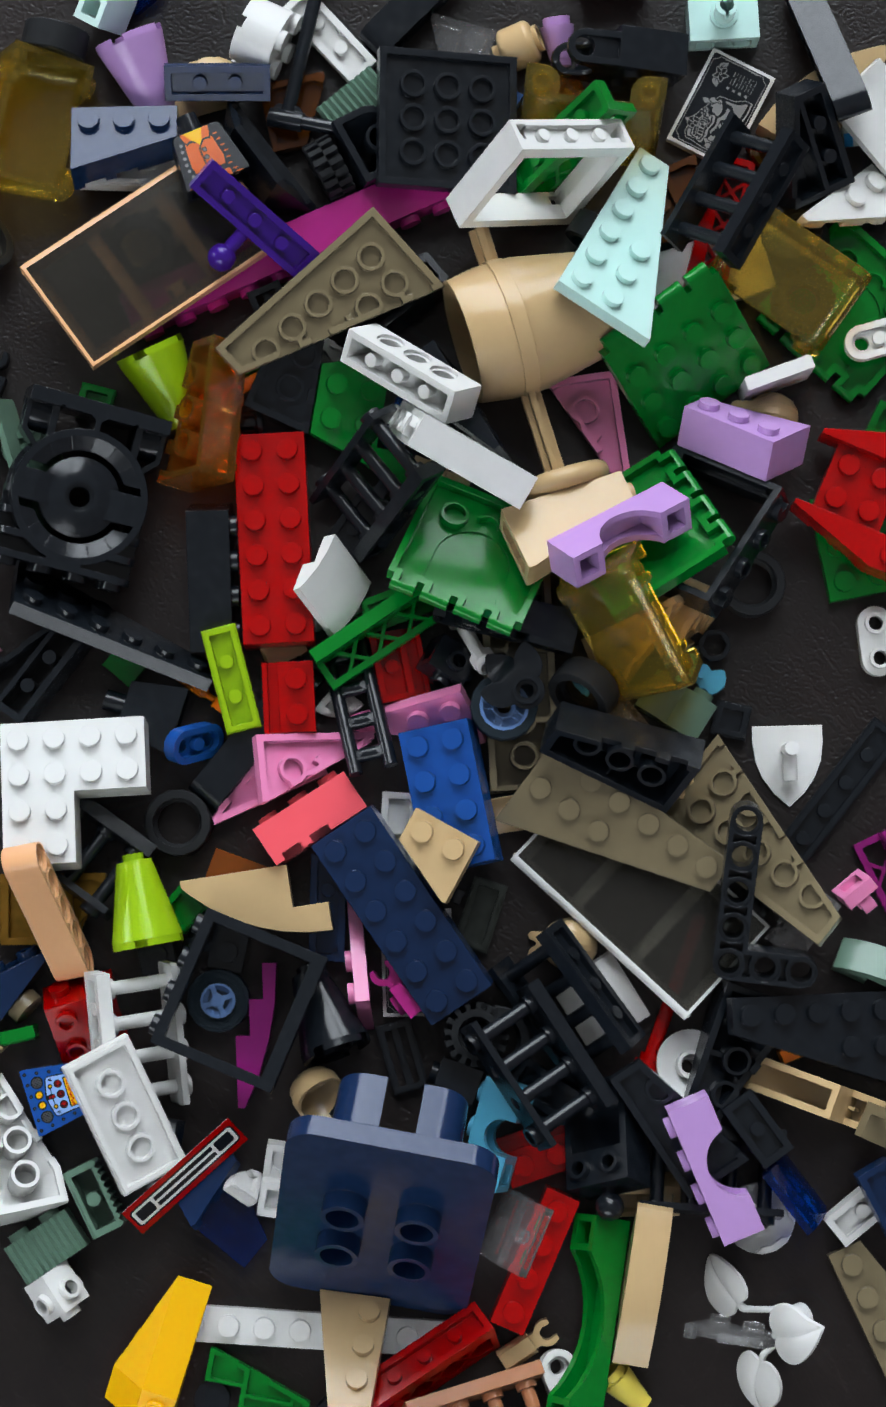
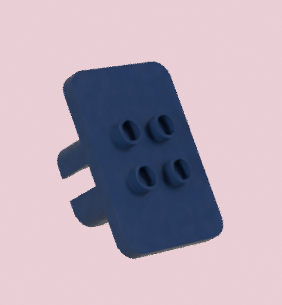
(382, 1204)

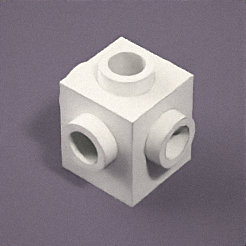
(57, 1293)

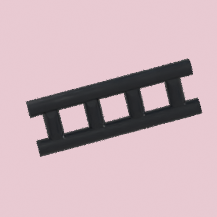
(375, 717)

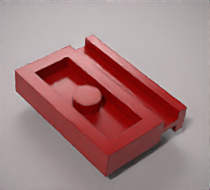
(397, 671)
(289, 697)
(531, 1162)

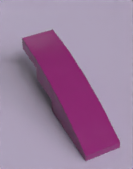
(253, 1048)

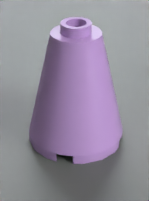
(138, 64)

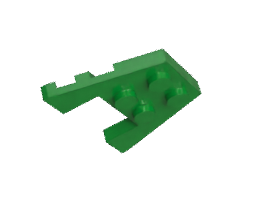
(340, 404)
(256, 1387)

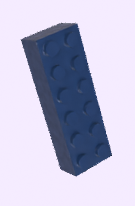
(402, 914)

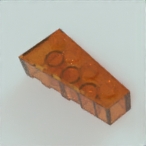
(208, 422)

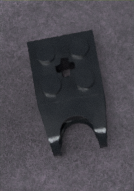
(624, 56)

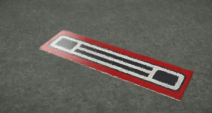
(184, 1176)

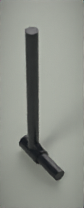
(289, 115)

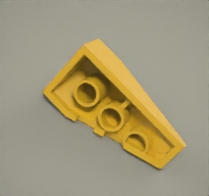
(159, 1355)

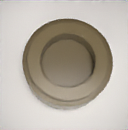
(24, 1005)

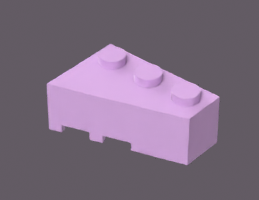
(743, 438)

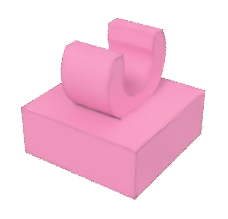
(856, 891)

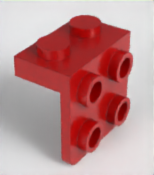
(68, 1016)

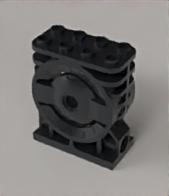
(22, 534)

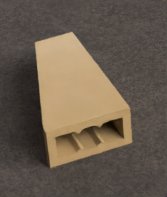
(554, 513)

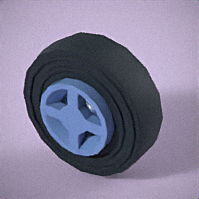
(207, 1005)

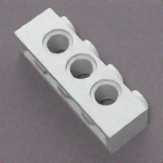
(410, 373)

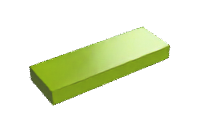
(231, 678)

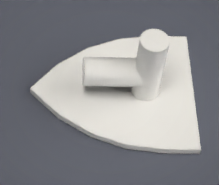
(787, 758)

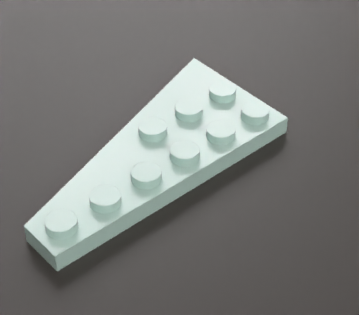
(620, 254)

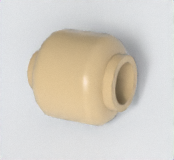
(520, 41)

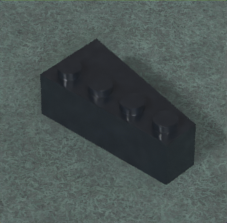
(211, 569)
(624, 753)

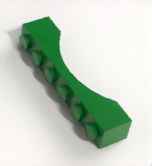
(600, 1259)

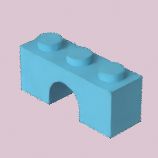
(483, 1125)

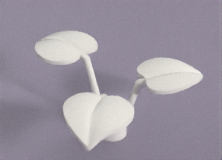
(791, 1327)

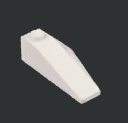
(28, 1173)

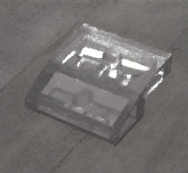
(516, 1232)

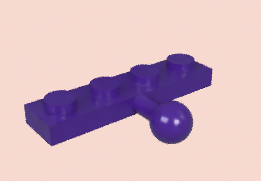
(252, 221)

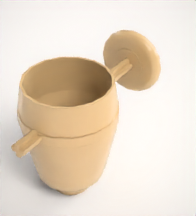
(522, 339)

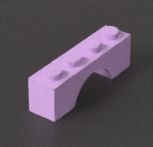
(650, 515)
(730, 1208)

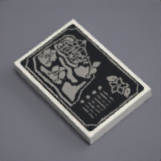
(720, 88)

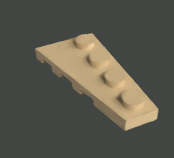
(352, 1345)

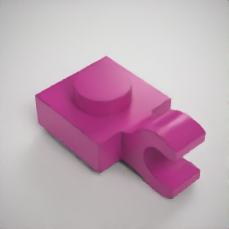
(401, 998)

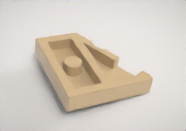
(438, 852)

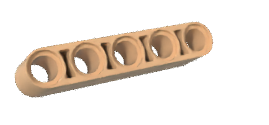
(47, 910)

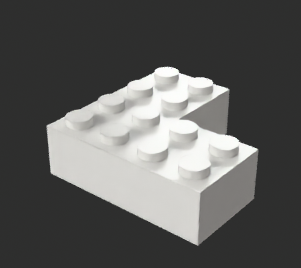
(56, 765)

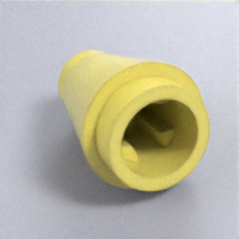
(626, 1387)

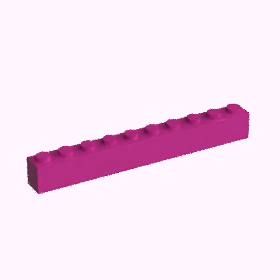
(320, 229)

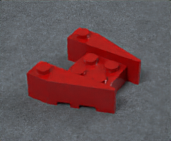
(851, 498)

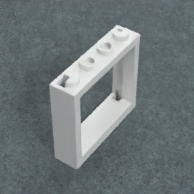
(599, 141)
(461, 454)

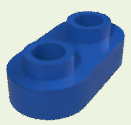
(193, 742)

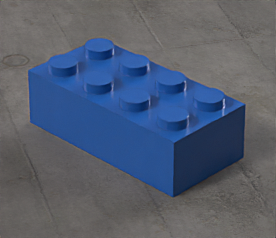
(451, 782)

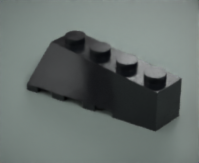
(545, 627)

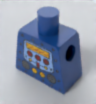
(49, 1097)

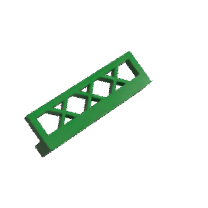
(592, 103)
(364, 627)

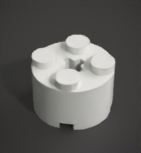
(265, 36)

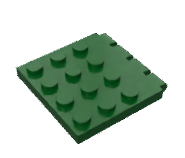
(694, 352)
(853, 376)
(692, 550)
(462, 559)

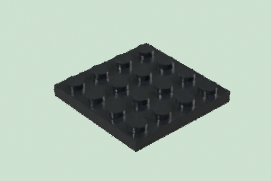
(439, 115)

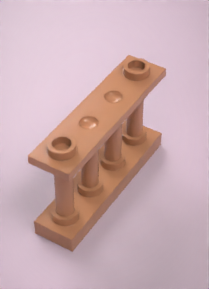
(488, 1389)

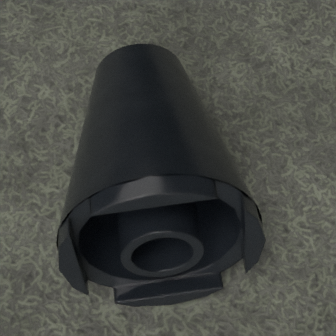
(329, 1023)

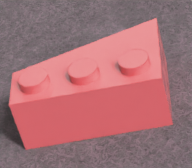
(309, 817)

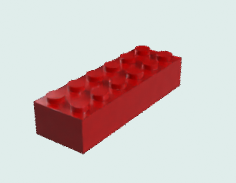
(273, 539)

